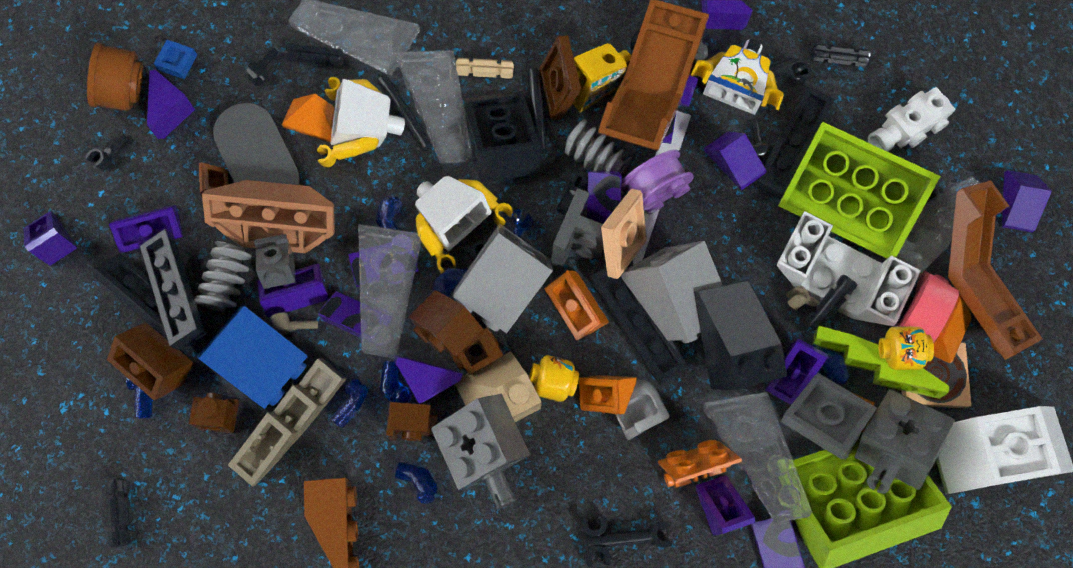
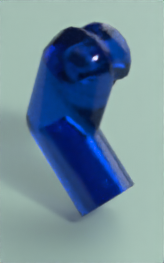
(386, 212)
(448, 280)
(834, 366)
(391, 387)
(143, 403)
(352, 405)
(421, 479)

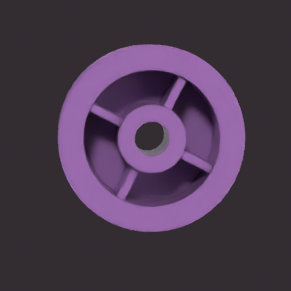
(659, 180)

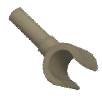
(799, 297)
(283, 325)

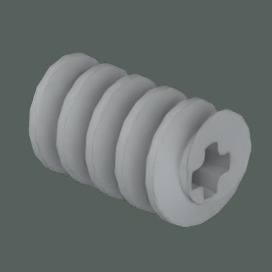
(593, 152)
(222, 277)

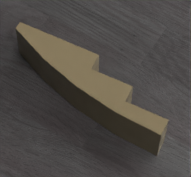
(287, 422)

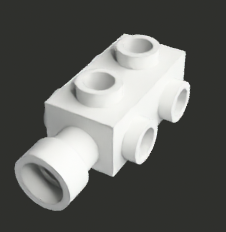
(927, 113)

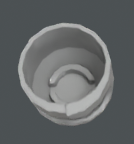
(643, 410)

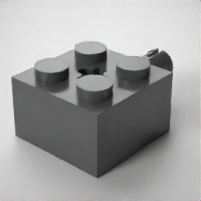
(902, 441)
(481, 445)

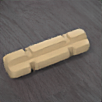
(484, 67)

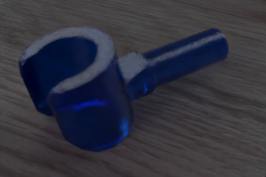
(521, 226)

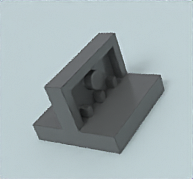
(577, 233)
(829, 416)

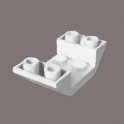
(819, 261)
(1003, 449)

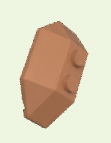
(269, 209)

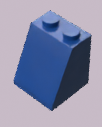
(253, 357)

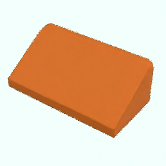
(576, 304)
(953, 332)
(606, 393)

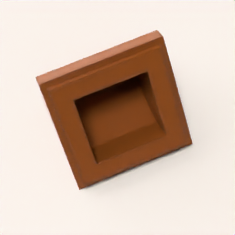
(212, 177)

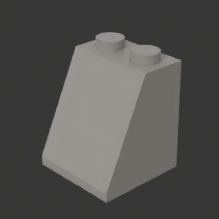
(503, 279)
(667, 286)

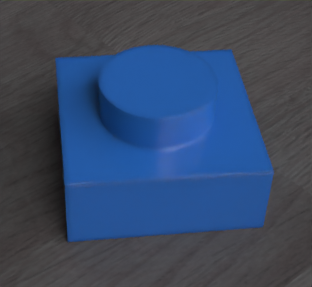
(175, 59)

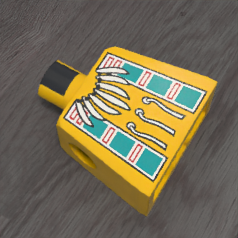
(599, 74)

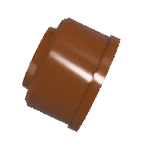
(114, 78)

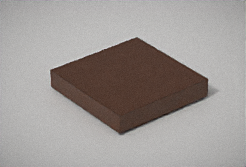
(560, 78)

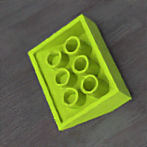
(859, 190)
(855, 520)

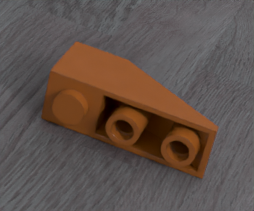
(329, 515)

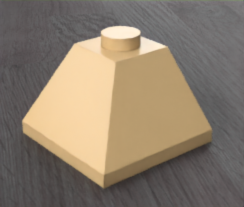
(503, 377)

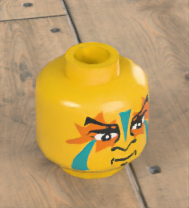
(906, 348)
(554, 378)

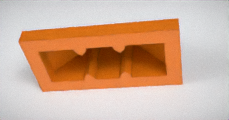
(311, 117)

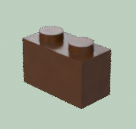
(444, 324)
(149, 360)

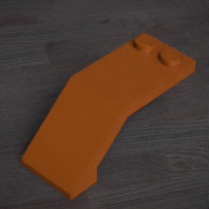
(655, 75)
(976, 279)

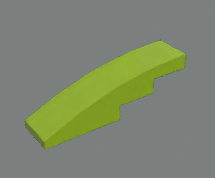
(865, 355)

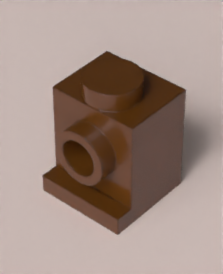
(490, 352)
(214, 413)
(410, 421)

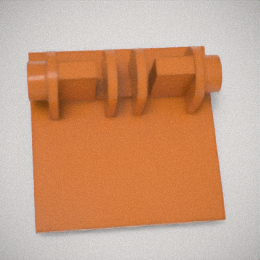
(709, 458)

